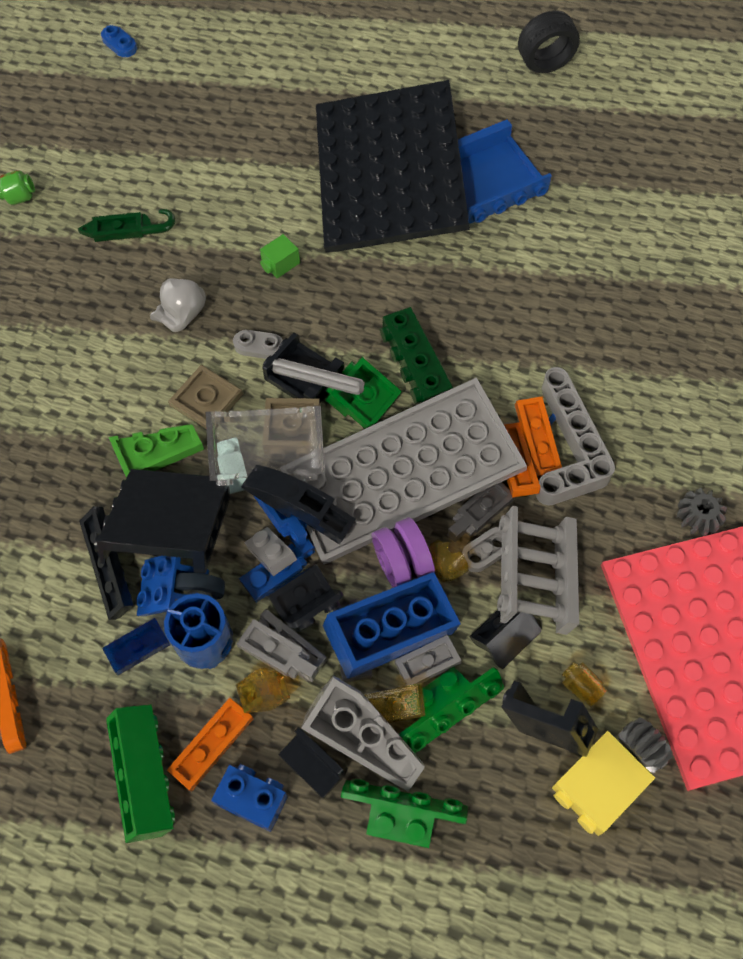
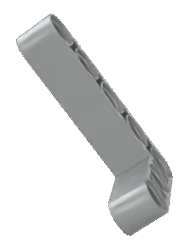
(577, 440)

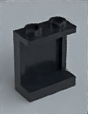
(294, 351)
(571, 732)

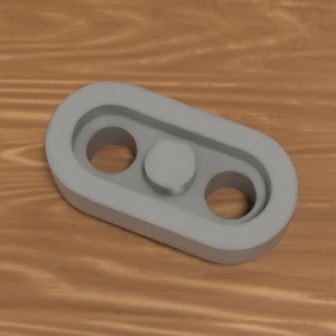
(257, 343)
(484, 549)

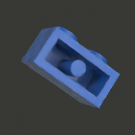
(250, 797)

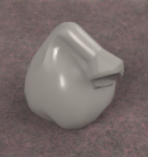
(179, 303)

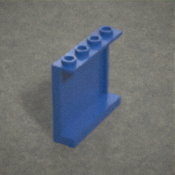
(497, 172)

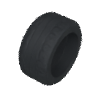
(540, 30)

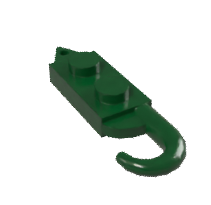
(125, 226)

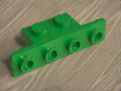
(448, 702)
(401, 814)

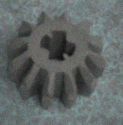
(692, 517)
(646, 744)

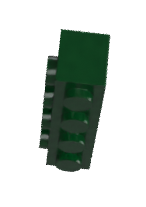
(414, 355)

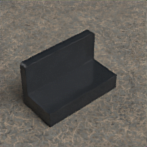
(508, 639)
(312, 763)

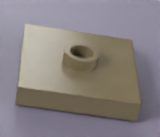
(204, 393)

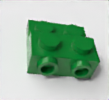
(372, 403)

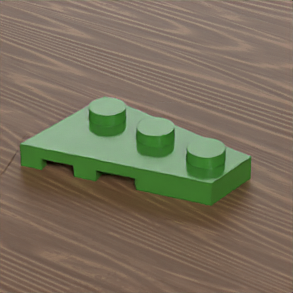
(156, 449)

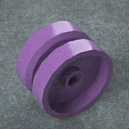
(402, 552)

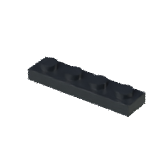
(110, 575)

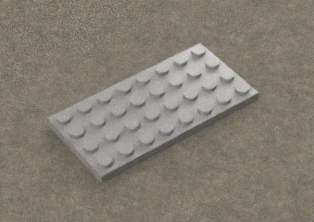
(415, 465)

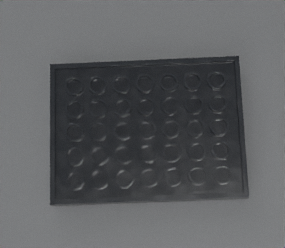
(390, 167)

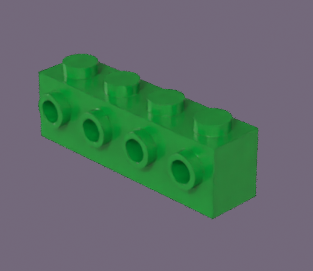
(139, 773)

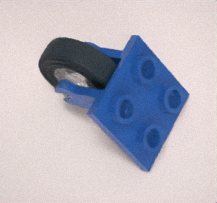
(168, 580)

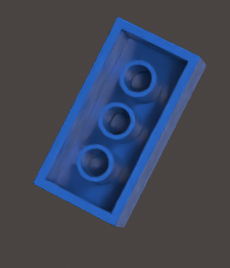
(390, 624)

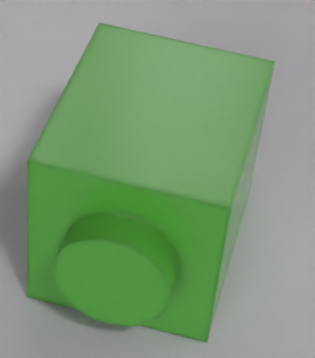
(279, 256)

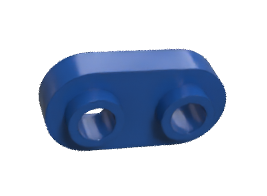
(118, 41)

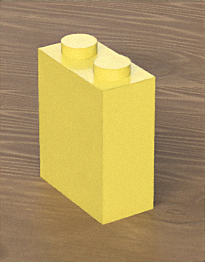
(602, 784)

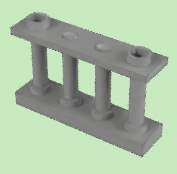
(564, 561)

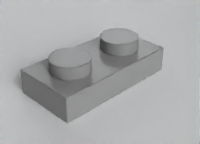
(270, 551)
(428, 661)

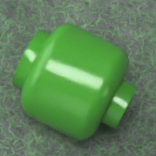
(16, 187)

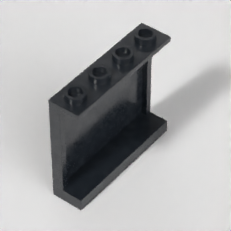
(165, 517)

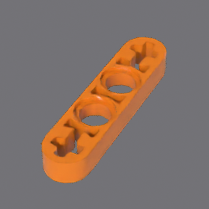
(10, 721)

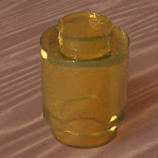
(584, 683)

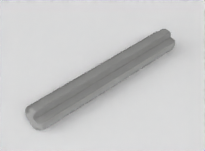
(318, 376)

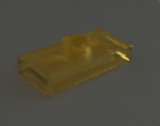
(399, 702)

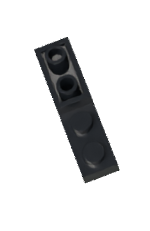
(300, 499)

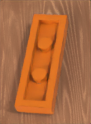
(538, 435)
(527, 481)
(210, 744)

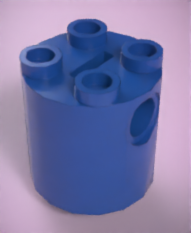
(198, 631)

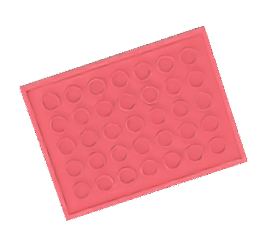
(687, 635)

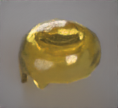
(447, 565)

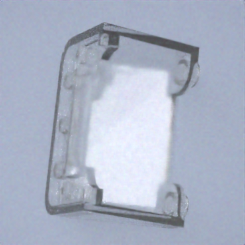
(272, 438)

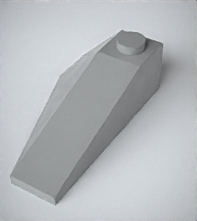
(356, 728)

